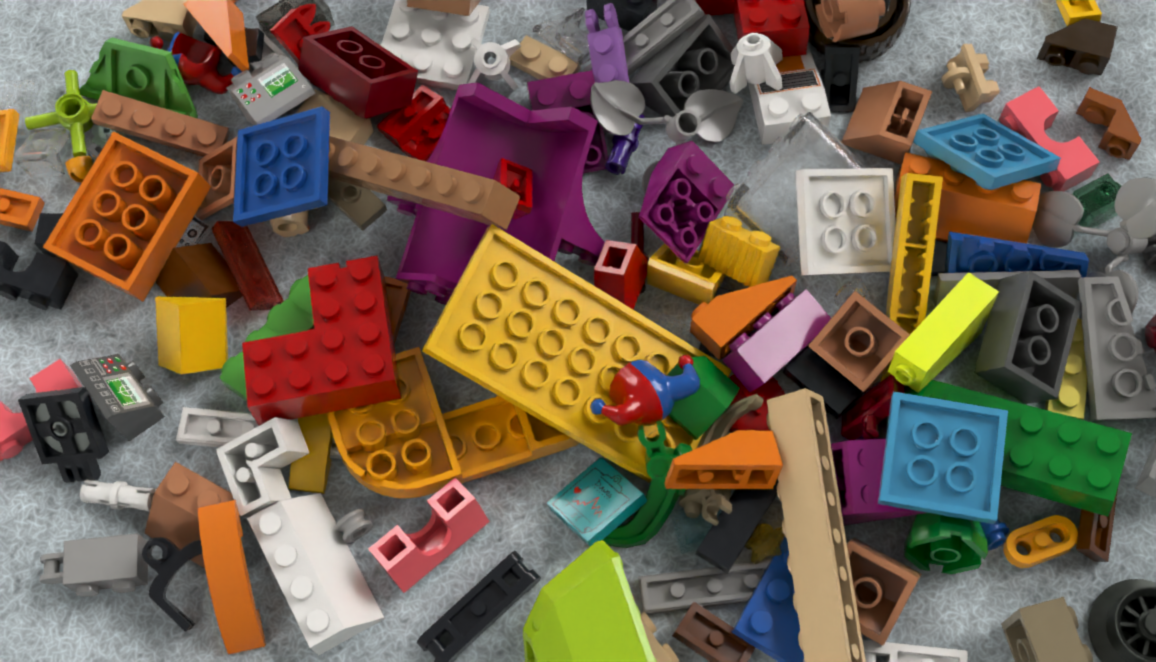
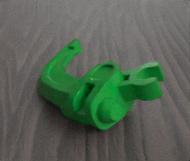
(660, 500)

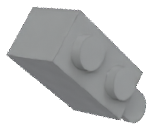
(98, 565)

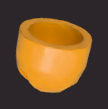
(79, 167)

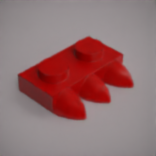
(295, 26)

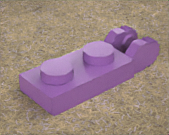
(606, 47)

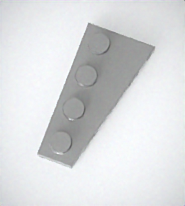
(1113, 356)

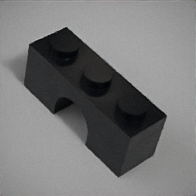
(42, 283)

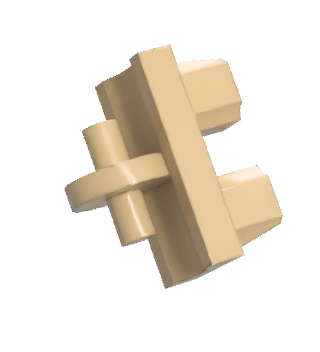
(968, 78)

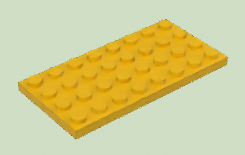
(553, 345)

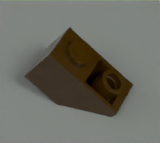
(1080, 46)

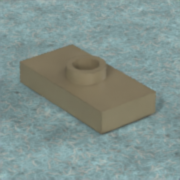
(356, 202)

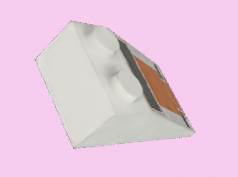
(800, 94)

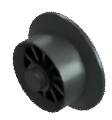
(1124, 622)

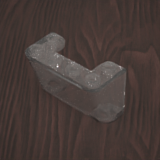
(769, 194)

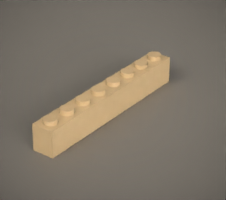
(815, 530)

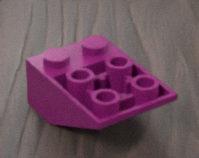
(571, 91)
(683, 198)
(858, 481)

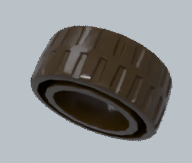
(871, 44)

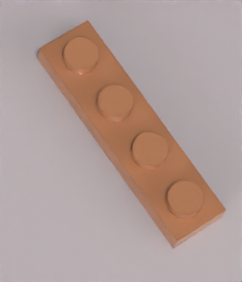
(158, 124)

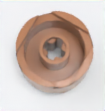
(849, 17)

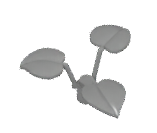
(706, 113)
(1135, 204)

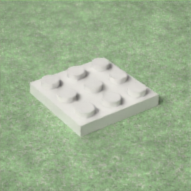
(435, 42)
(845, 220)

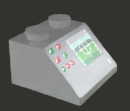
(269, 89)

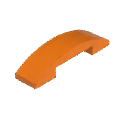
(229, 577)

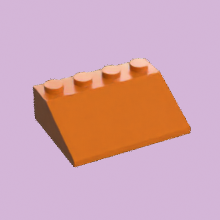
(128, 215)

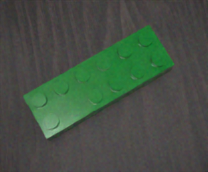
(1050, 451)

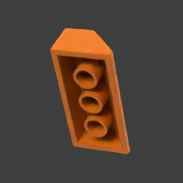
(972, 210)

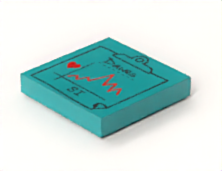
(596, 502)

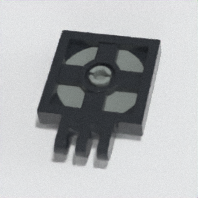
(66, 432)

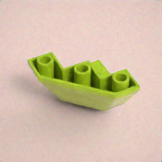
(587, 614)

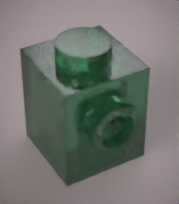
(1098, 200)

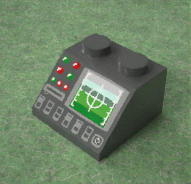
(120, 393)

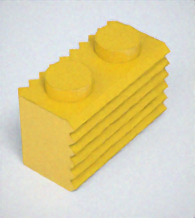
(738, 252)

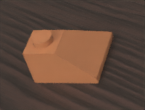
(219, 171)

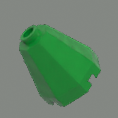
(945, 542)

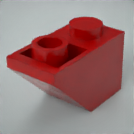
(621, 271)

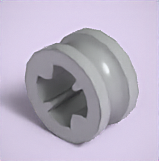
(354, 525)

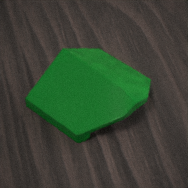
(704, 407)

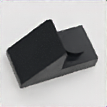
(841, 76)

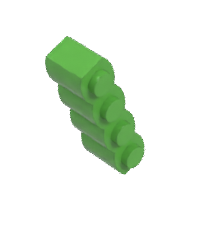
(284, 318)

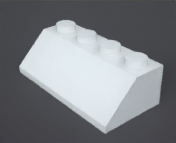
(315, 571)

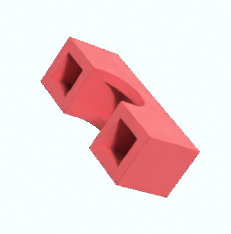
(1032, 115)
(13, 427)
(412, 556)

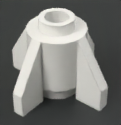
(755, 62)
(500, 67)

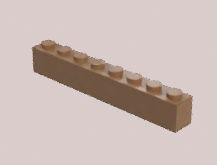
(422, 182)

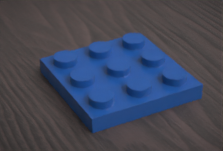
(282, 167)

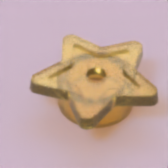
(765, 542)

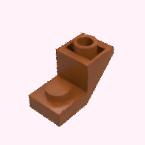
(1121, 135)

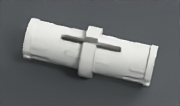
(117, 495)

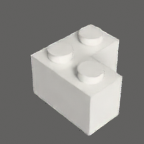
(255, 463)

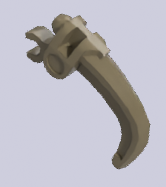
(711, 500)

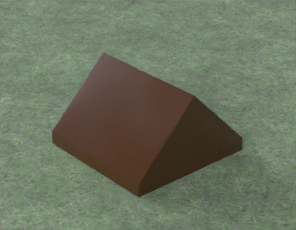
(198, 273)

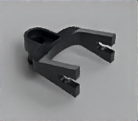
(171, 562)

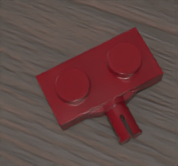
(869, 410)

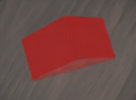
(519, 180)

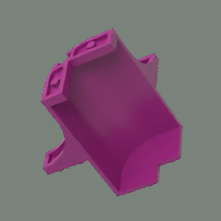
(475, 138)

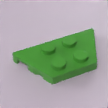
(139, 74)

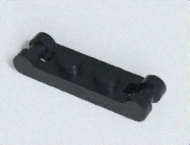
(478, 609)

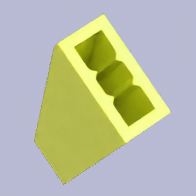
(944, 333)

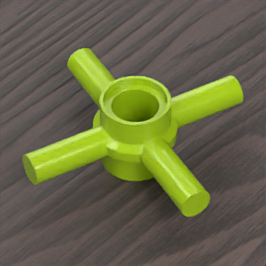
(66, 107)

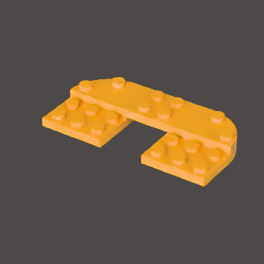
(416, 450)

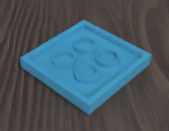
(986, 151)
(943, 457)

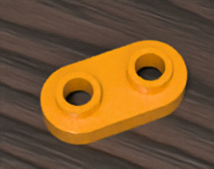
(1037, 541)

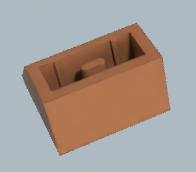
(887, 119)

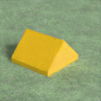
(686, 280)
(191, 333)

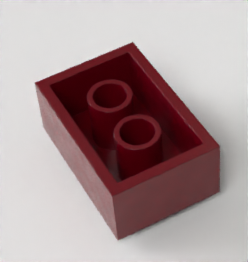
(357, 72)

